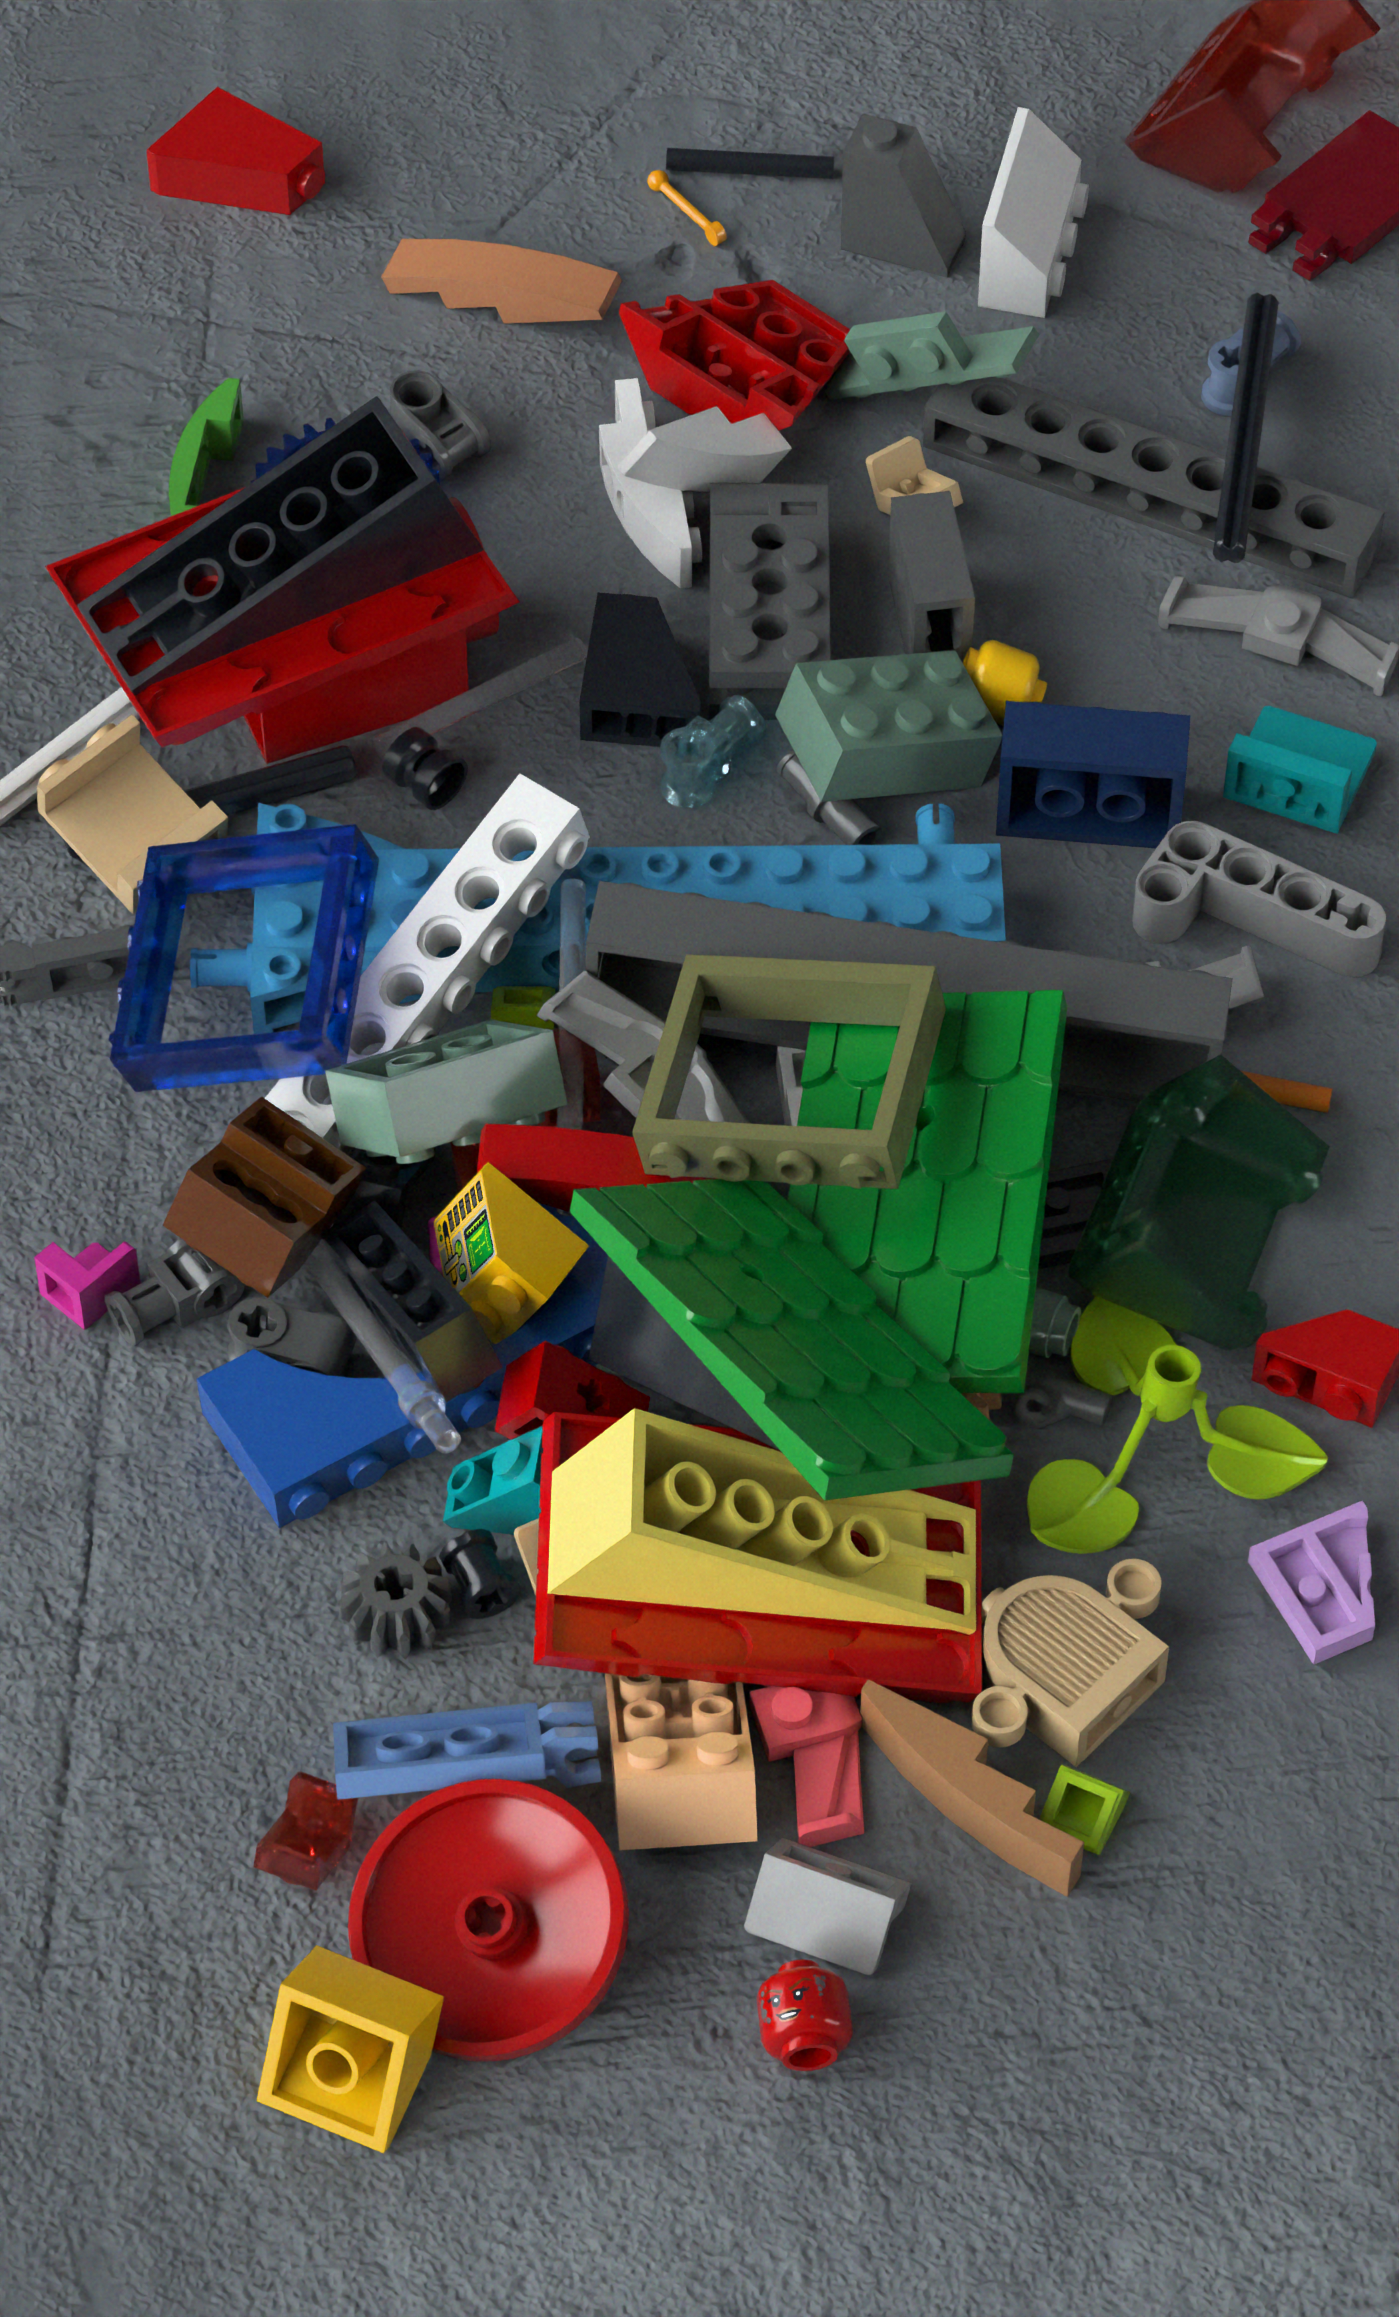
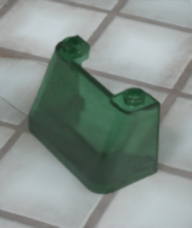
(1196, 1202)

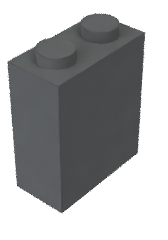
(930, 575)

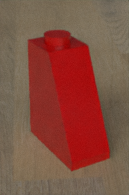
(236, 158)

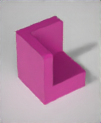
(80, 1283)

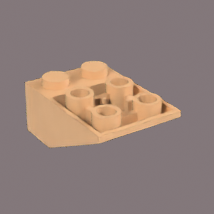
(680, 1762)

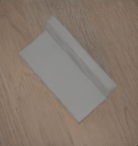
(825, 1905)

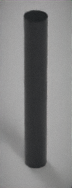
(750, 163)

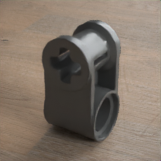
(437, 420)
(291, 1336)

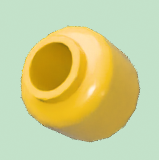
(1004, 675)

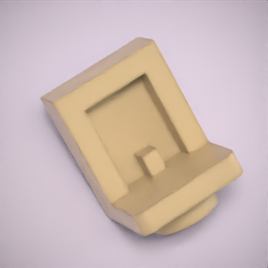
(903, 472)

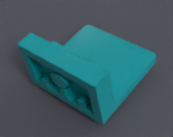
(1298, 768)

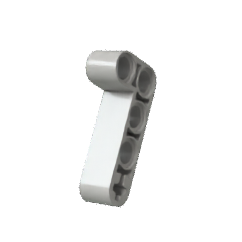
(1259, 893)

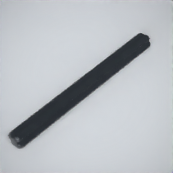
(1245, 428)

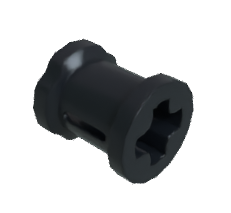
(479, 1574)

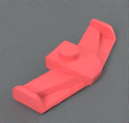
(824, 1744)

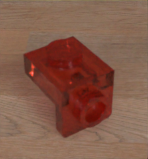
(308, 1834)

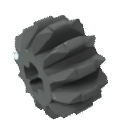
(395, 1600)

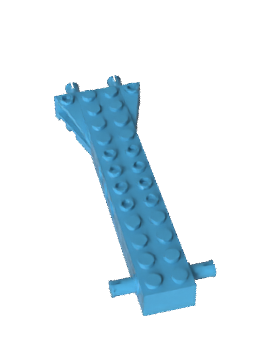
(908, 885)

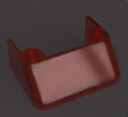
(1237, 81)

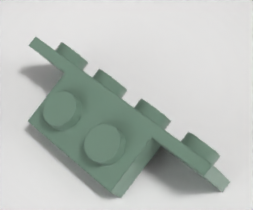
(924, 353)

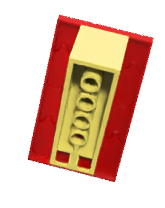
(727, 1567)

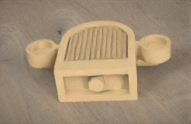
(1068, 1659)

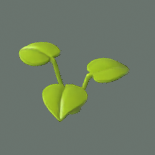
(1119, 1350)

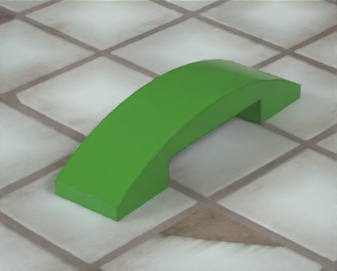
(208, 435)

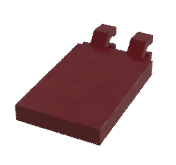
(1337, 198)

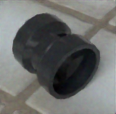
(419, 764)

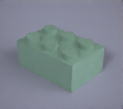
(888, 725)
(446, 1089)

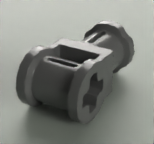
(178, 1288)

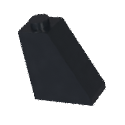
(634, 675)

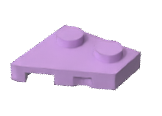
(1321, 1581)

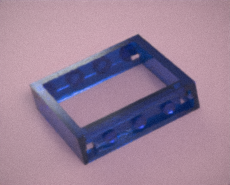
(172, 872)

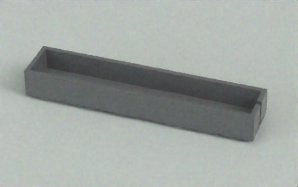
(1124, 1020)

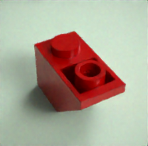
(1333, 1363)

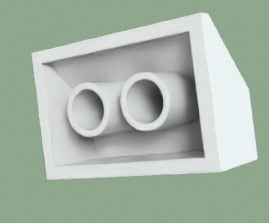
(1030, 220)

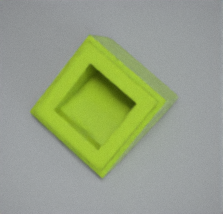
(521, 1005)
(1084, 1807)

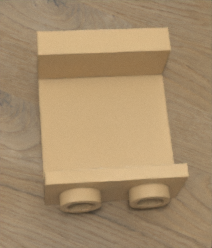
(119, 803)

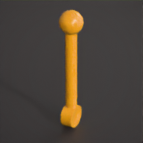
(714, 231)

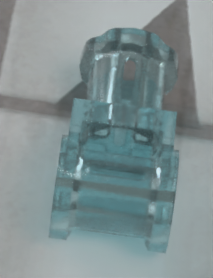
(702, 751)

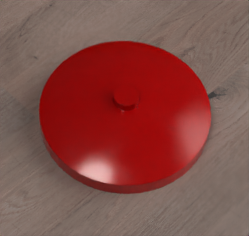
(499, 1909)

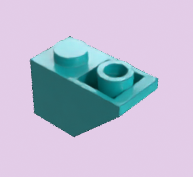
(497, 1487)

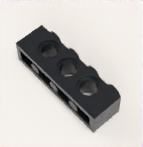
(412, 1301)

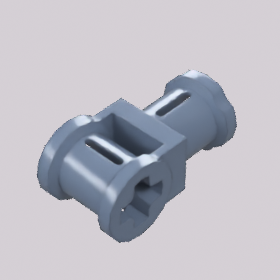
(1224, 358)

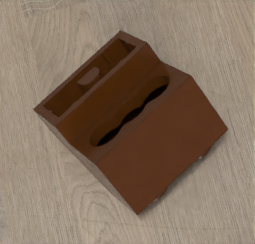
(263, 1196)

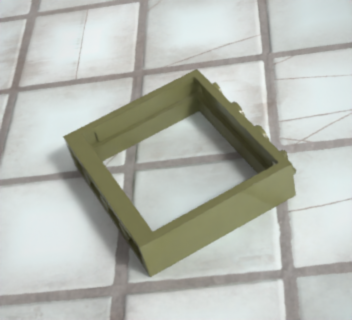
(792, 992)

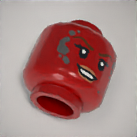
(804, 2015)

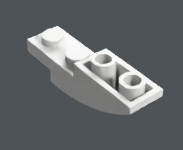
(649, 513)

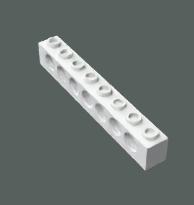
(407, 965)

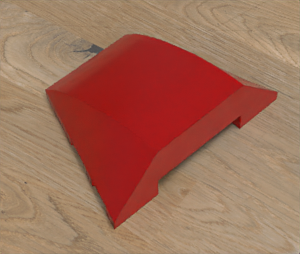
(739, 351)

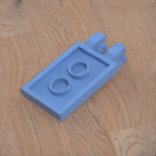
(465, 1746)

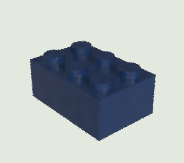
(1091, 774)

